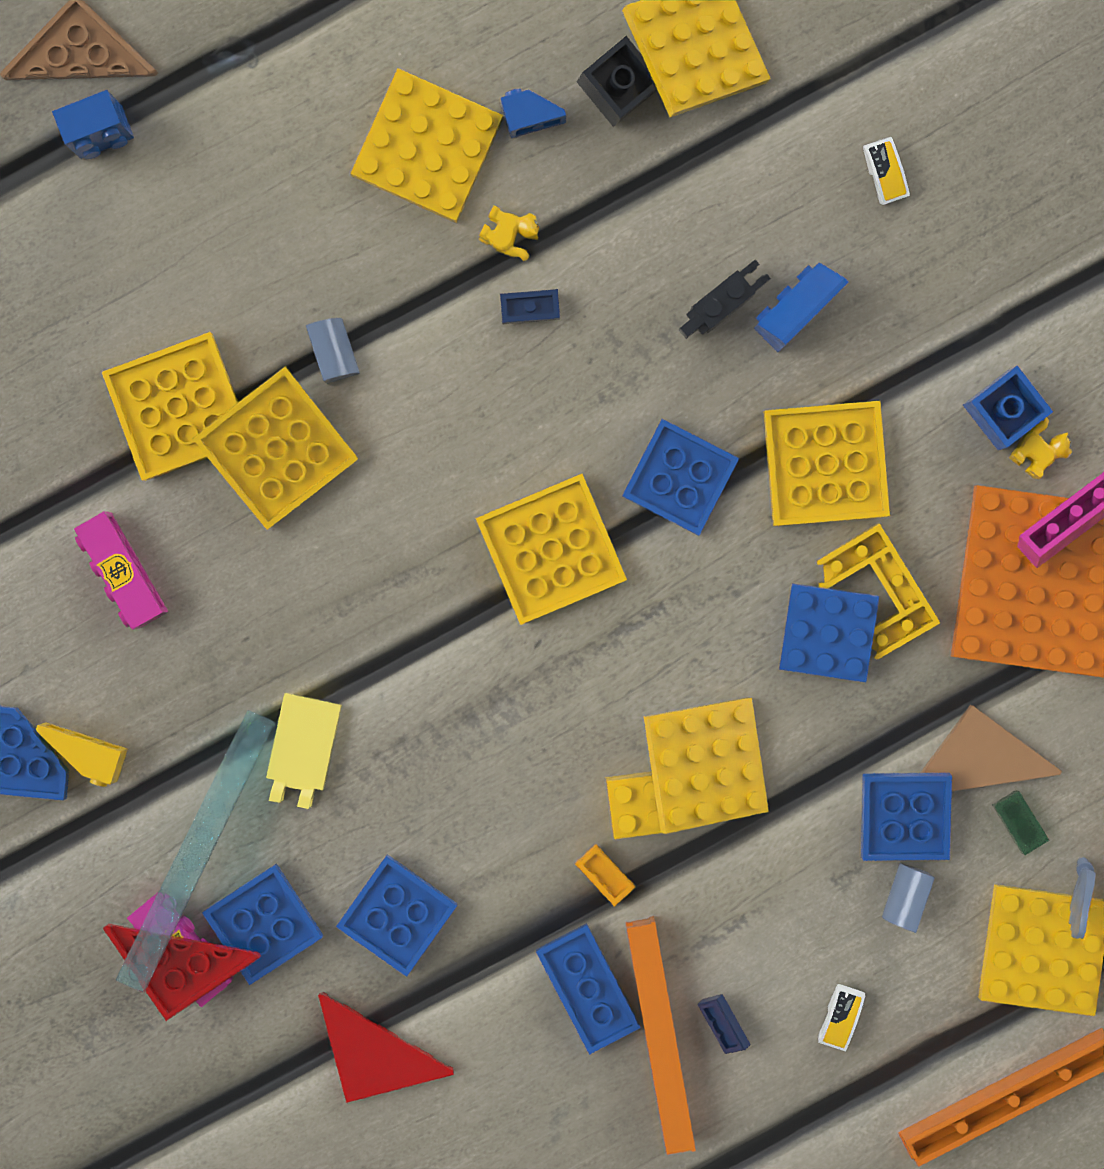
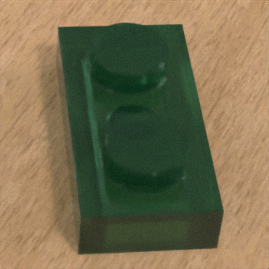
(1020, 822)

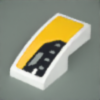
(887, 170)
(841, 1017)

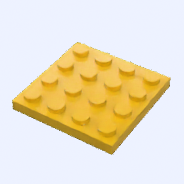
(695, 50)
(427, 145)
(169, 401)
(275, 448)
(826, 463)
(551, 549)
(706, 764)
(1033, 956)

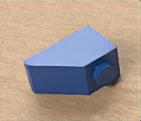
(529, 112)

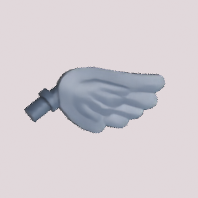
(1081, 898)

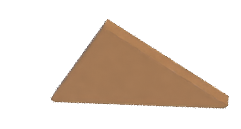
(77, 46)
(985, 755)

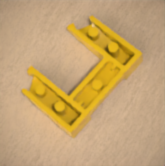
(876, 549)

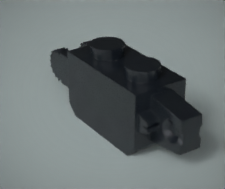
(722, 301)

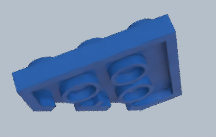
(27, 761)

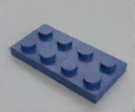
(588, 988)

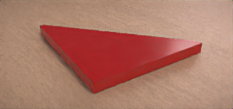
(185, 969)
(372, 1057)

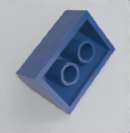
(798, 304)

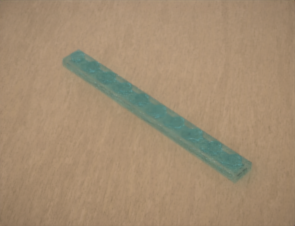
(195, 852)

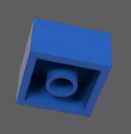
(93, 125)
(1007, 408)

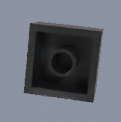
(618, 81)

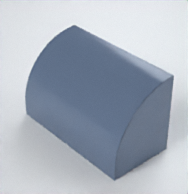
(332, 349)
(908, 897)

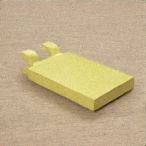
(302, 747)

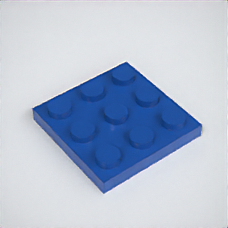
(680, 477)
(829, 632)
(906, 816)
(396, 915)
(264, 919)

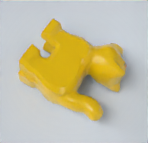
(505, 233)
(1038, 451)

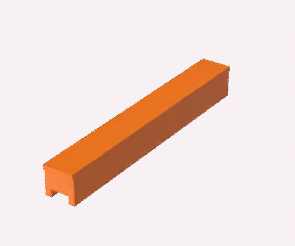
(660, 1036)
(1005, 1099)

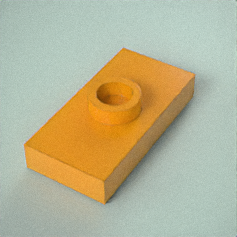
(605, 874)

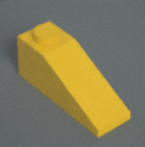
(87, 754)

